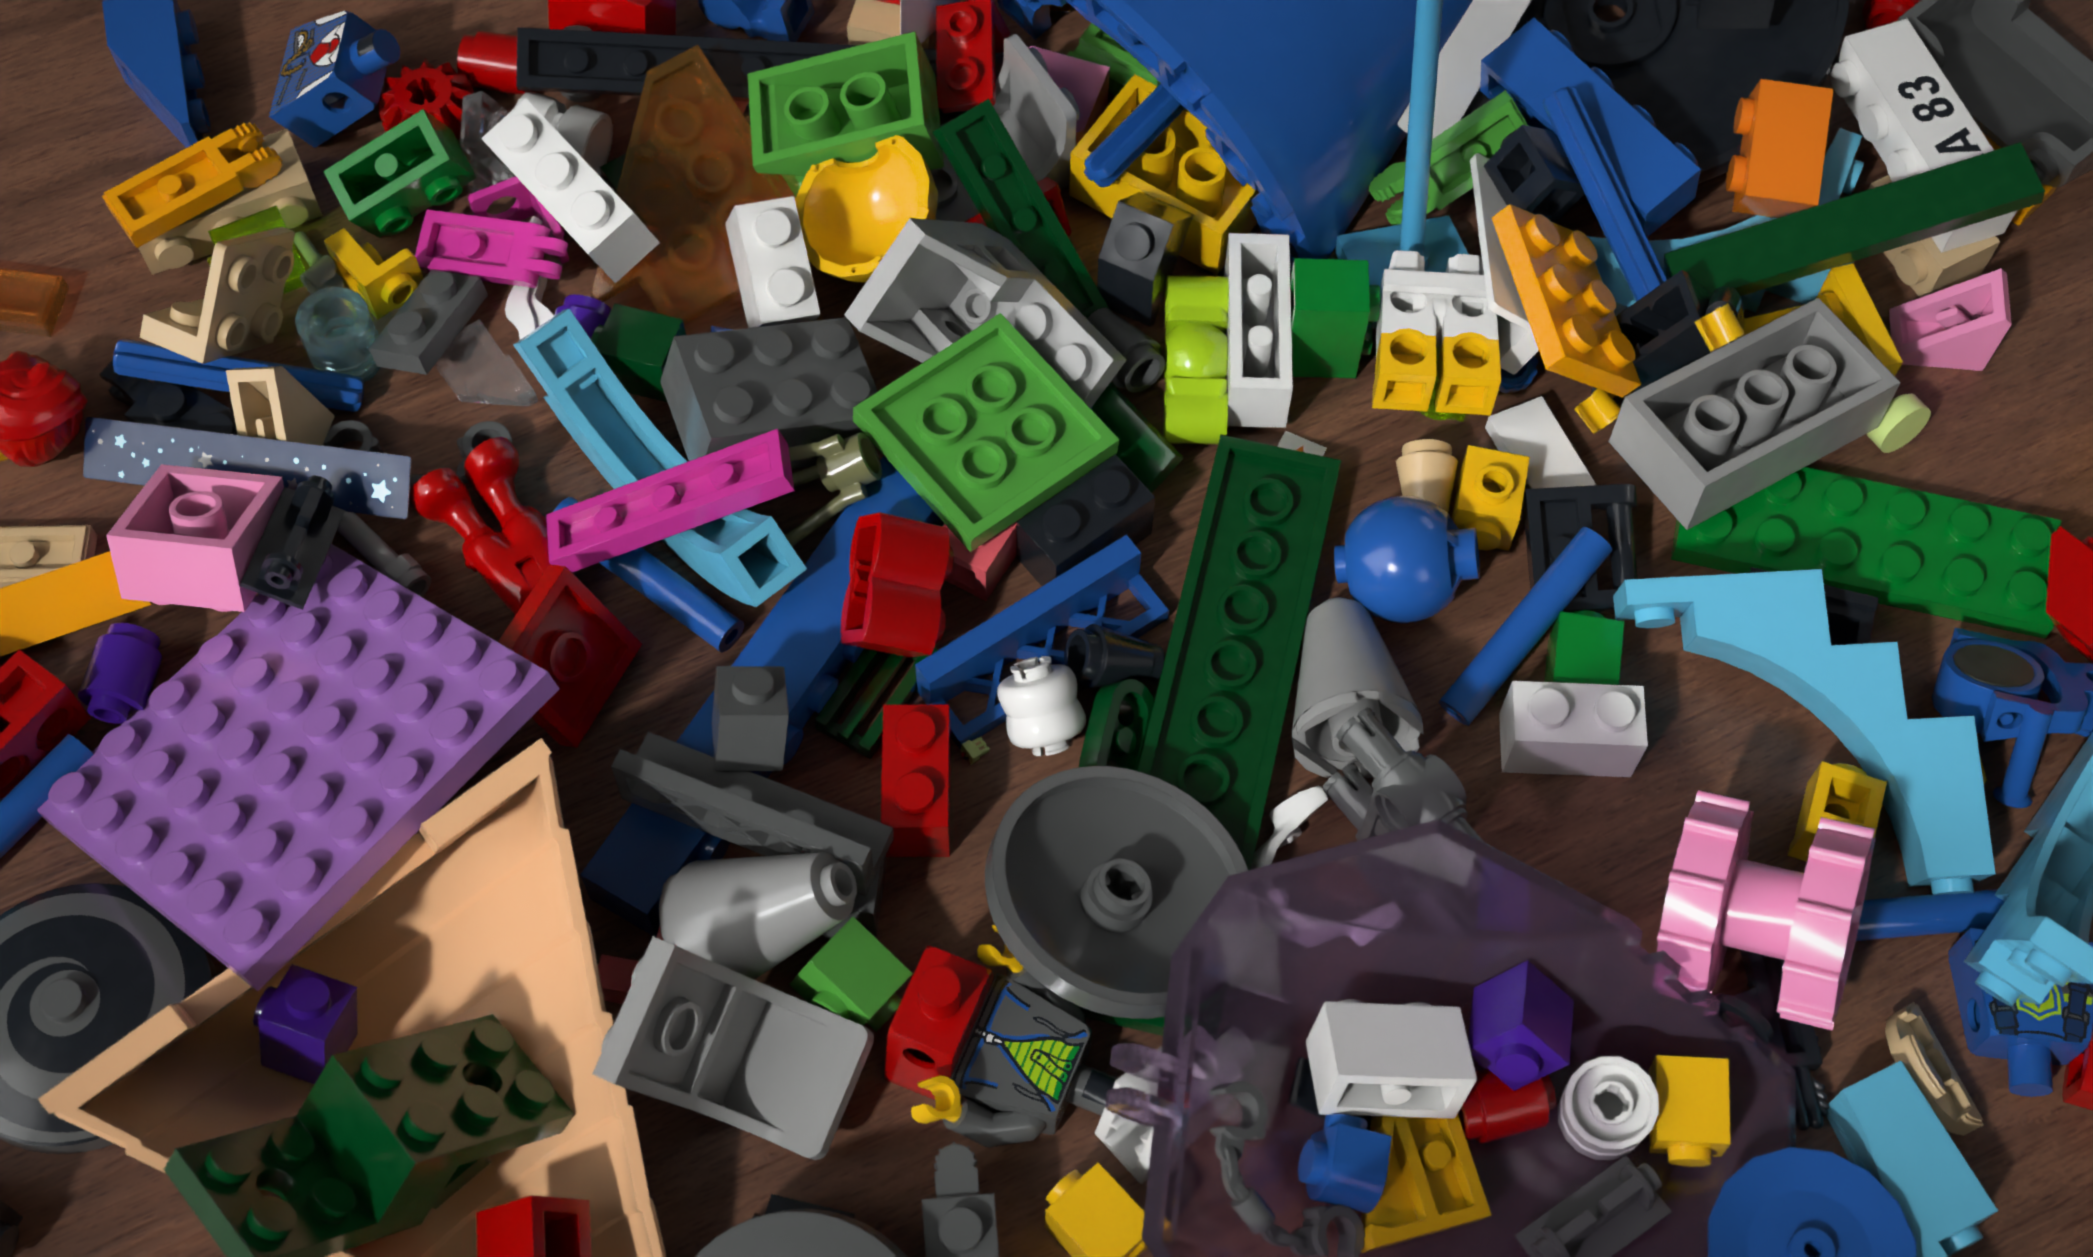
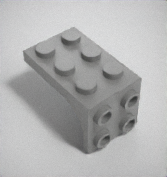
(1037, 118)
(734, 1050)

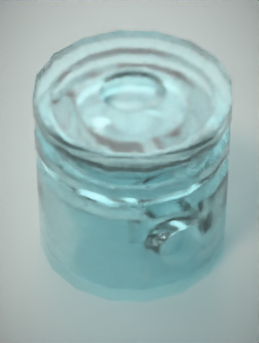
(338, 332)

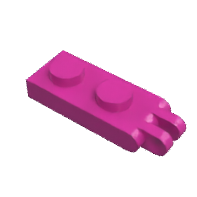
(488, 248)

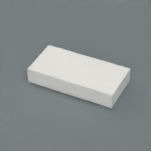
(1535, 433)

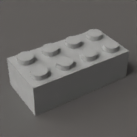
(1752, 412)

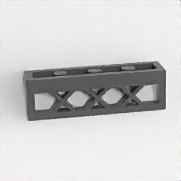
(748, 808)

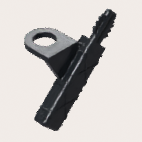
(1789, 1039)

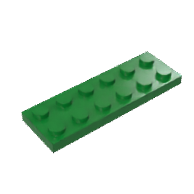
(1888, 544)

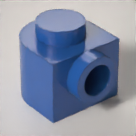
(1345, 1163)

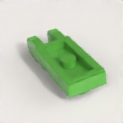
(1451, 155)

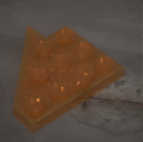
(682, 180)

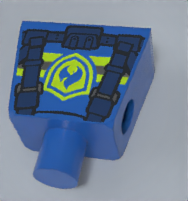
(2027, 1033)

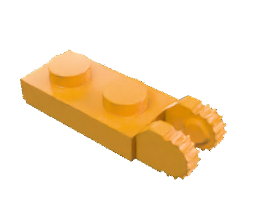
(191, 182)

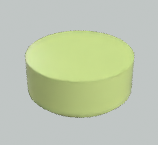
(1901, 423)

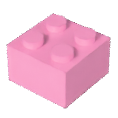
(192, 537)

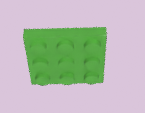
(985, 431)

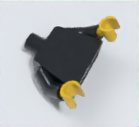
(1668, 331)

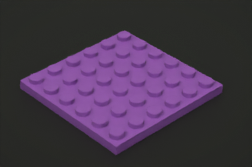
(294, 761)

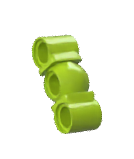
(1196, 359)

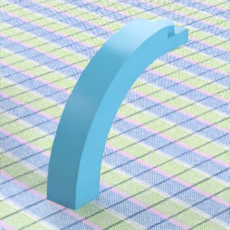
(736, 553)

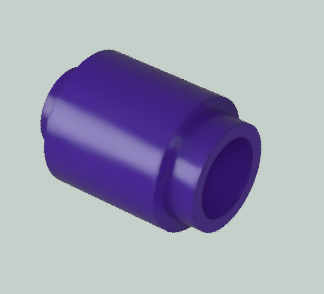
(121, 672)

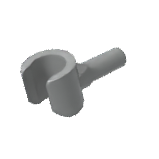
(322, 269)

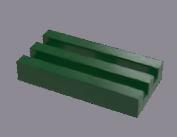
(849, 687)

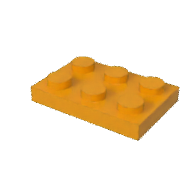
(1566, 301)

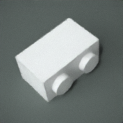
(772, 263)
(1572, 729)
(1390, 1059)

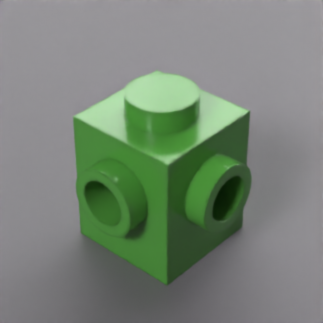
(853, 977)

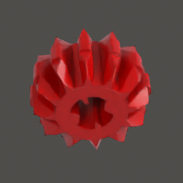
(434, 90)

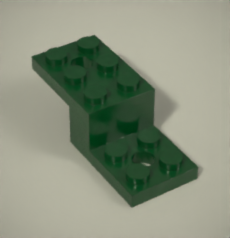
(369, 1143)

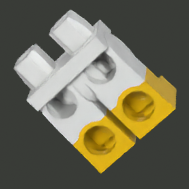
(1430, 313)

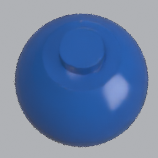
(1405, 558)

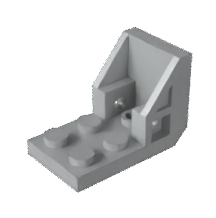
(958, 275)

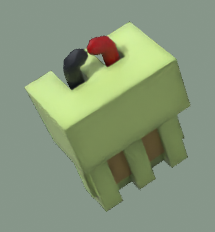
(974, 749)

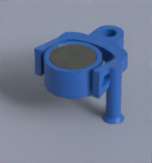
(2001, 686)

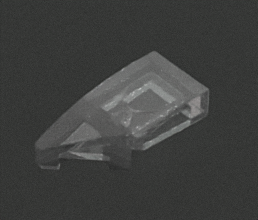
(481, 371)

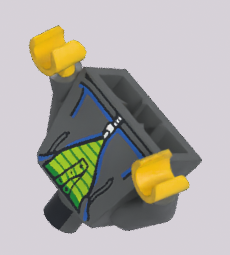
(1017, 1063)

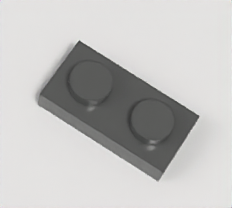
(428, 322)

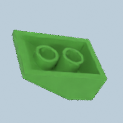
(843, 106)

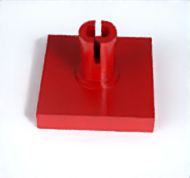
(578, 644)

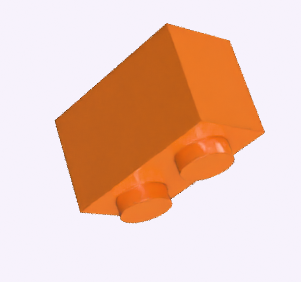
(1780, 148)

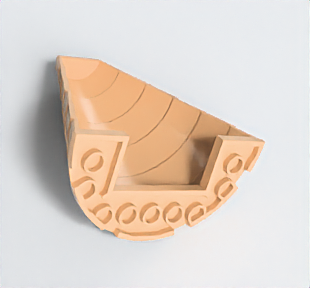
(450, 930)

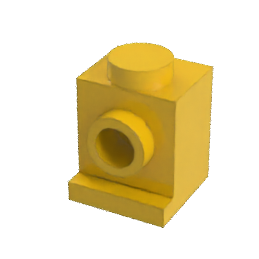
(1838, 794)

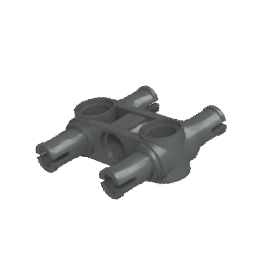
(1404, 787)

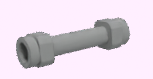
(400, 568)

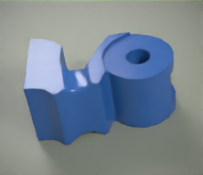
(764, 18)

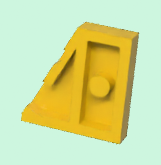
(1427, 1182)

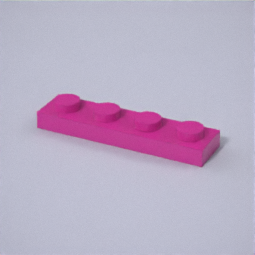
(670, 502)

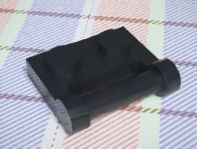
(1558, 514)

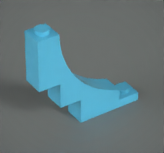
(1781, 634)

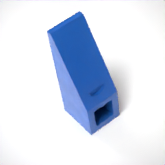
(156, 61)

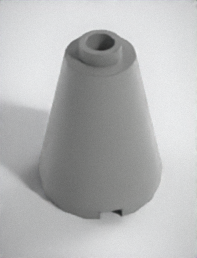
(1341, 674)
(755, 908)

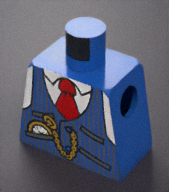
(331, 75)

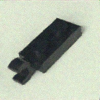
(169, 404)

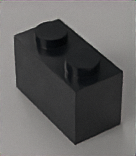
(1084, 520)

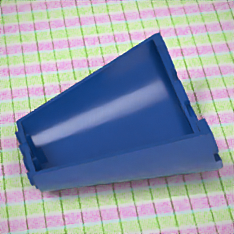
(1289, 92)

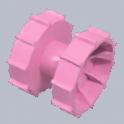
(1785, 914)

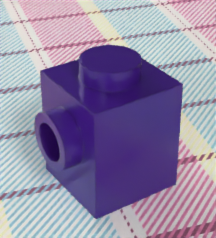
(305, 1023)
(1521, 1026)

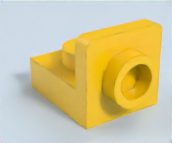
(379, 282)

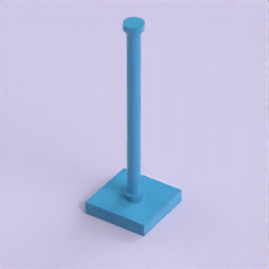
(1433, 237)

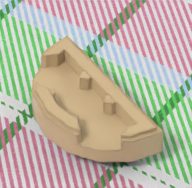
(1921, 1053)

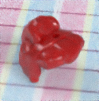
(37, 409)

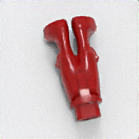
(505, 559)

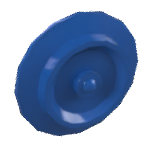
(1806, 1207)

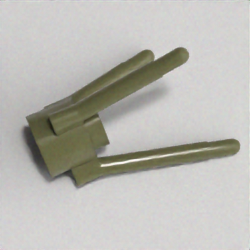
(841, 466)

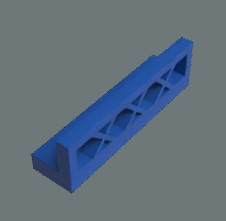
(1030, 622)

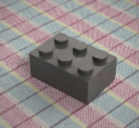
(765, 379)

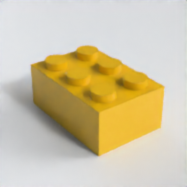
(1176, 169)

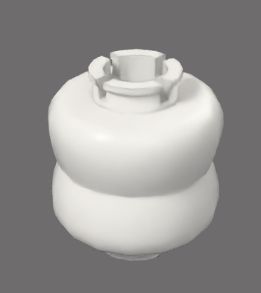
(1041, 706)

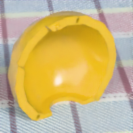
(860, 207)

